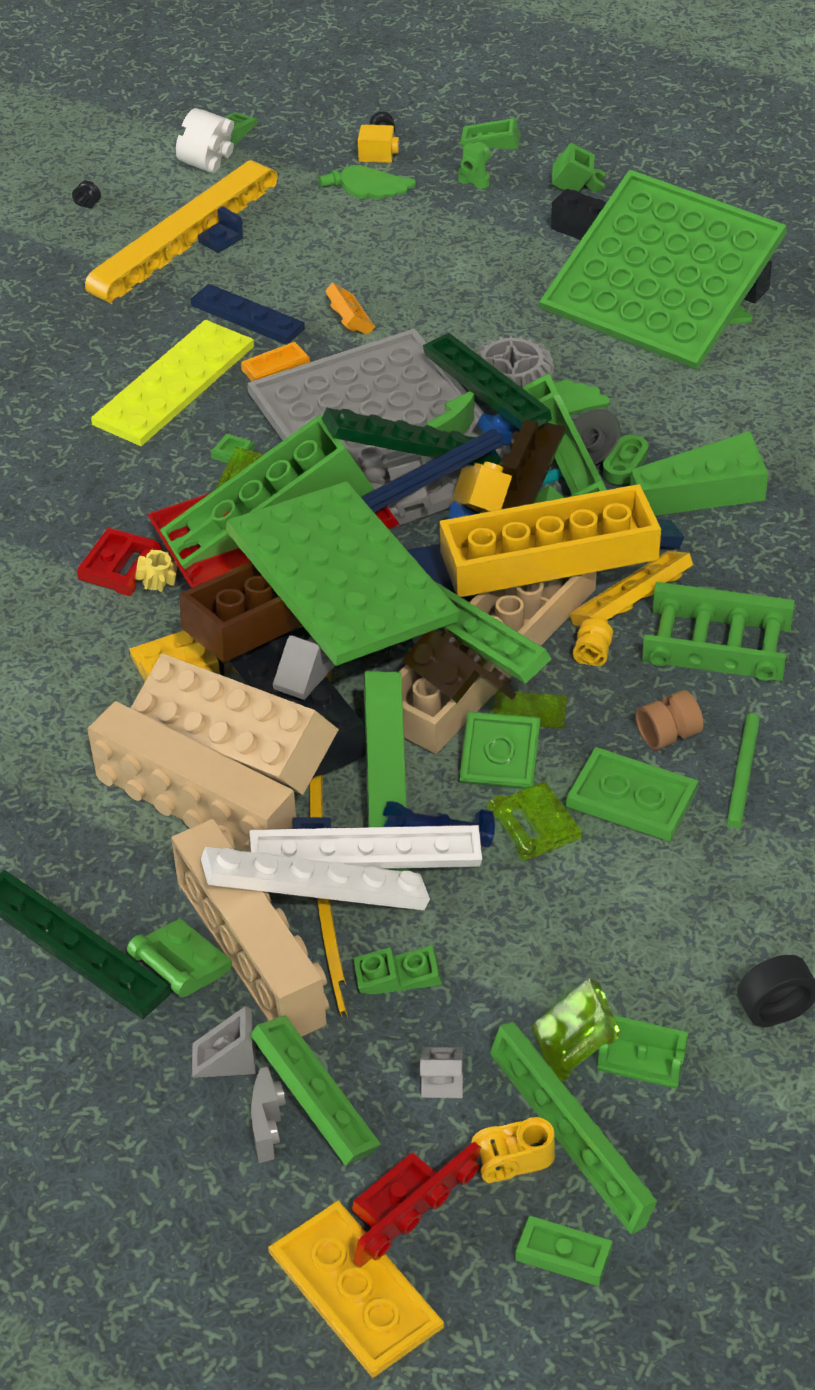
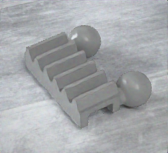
(397, 464)

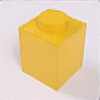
(377, 143)

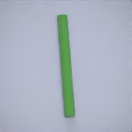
(743, 771)

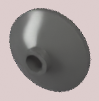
(599, 433)

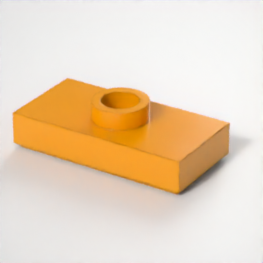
(274, 361)

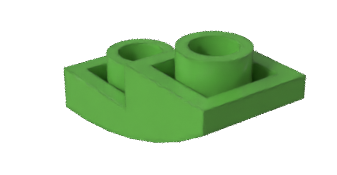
(457, 415)
(385, 972)

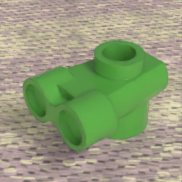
(473, 165)

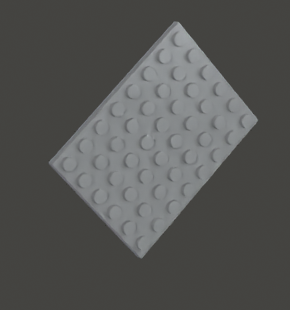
(378, 379)

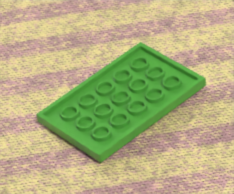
(342, 572)

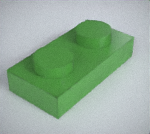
(564, 1250)

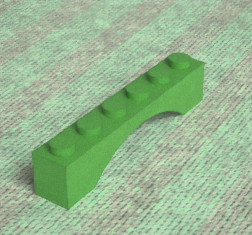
(572, 453)

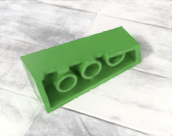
(705, 477)

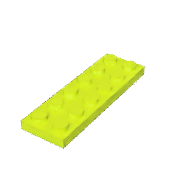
(172, 382)

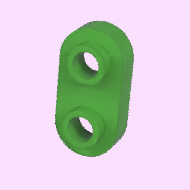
(620, 461)

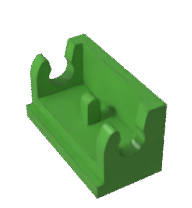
(645, 1053)

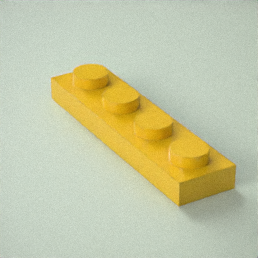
(632, 588)

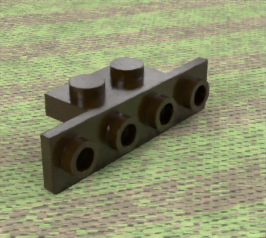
(530, 461)
(450, 669)

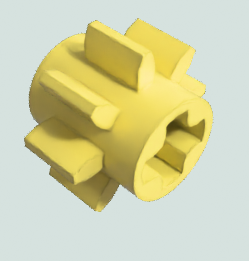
(156, 570)

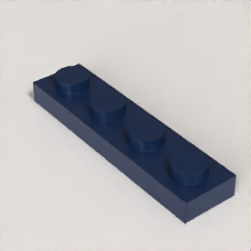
(248, 314)

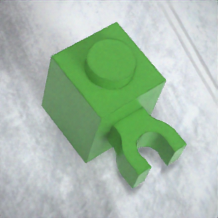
(575, 169)

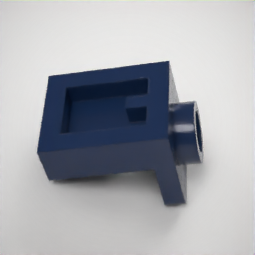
(224, 233)

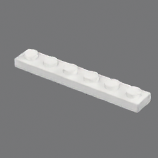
(376, 845)
(314, 878)

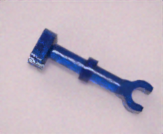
(400, 816)

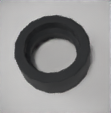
(777, 990)

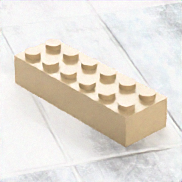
(237, 721)
(185, 776)
(252, 935)

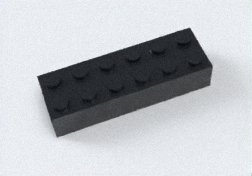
(259, 670)

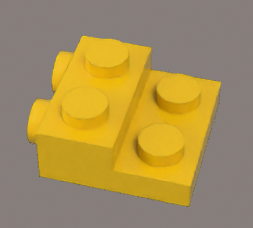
(177, 645)

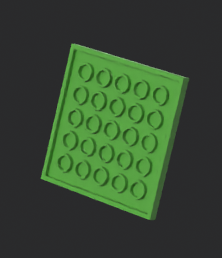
(663, 268)

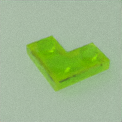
(547, 707)

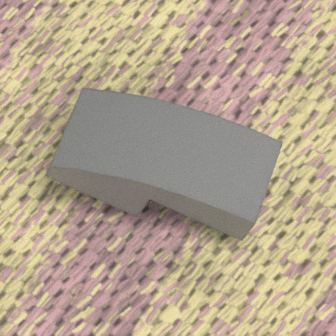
(265, 1113)

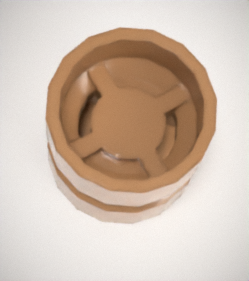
(665, 720)

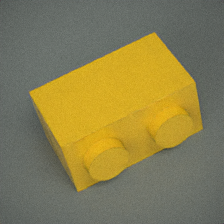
(482, 487)

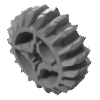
(518, 358)

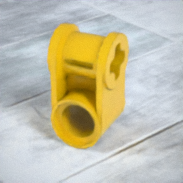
(514, 1150)

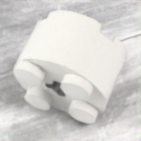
(205, 140)

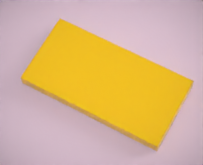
(367, 1306)

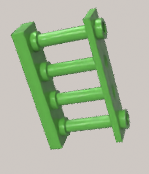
(723, 607)

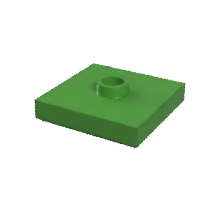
(500, 750)

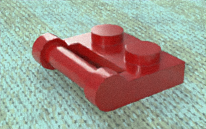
(110, 556)

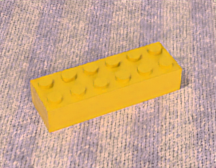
(549, 540)

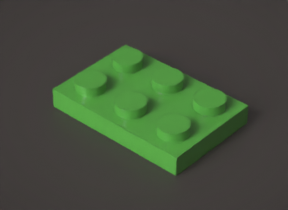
(632, 794)

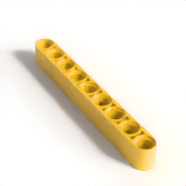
(178, 231)

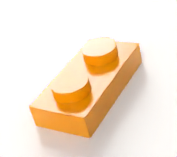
(350, 309)

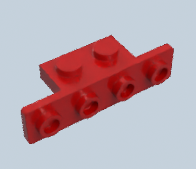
(404, 1195)

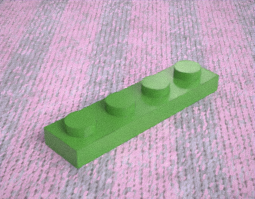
(315, 1090)

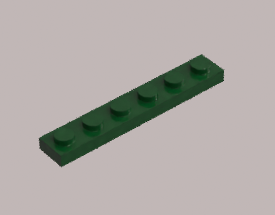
(486, 381)
(396, 435)
(80, 947)

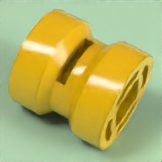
(593, 642)

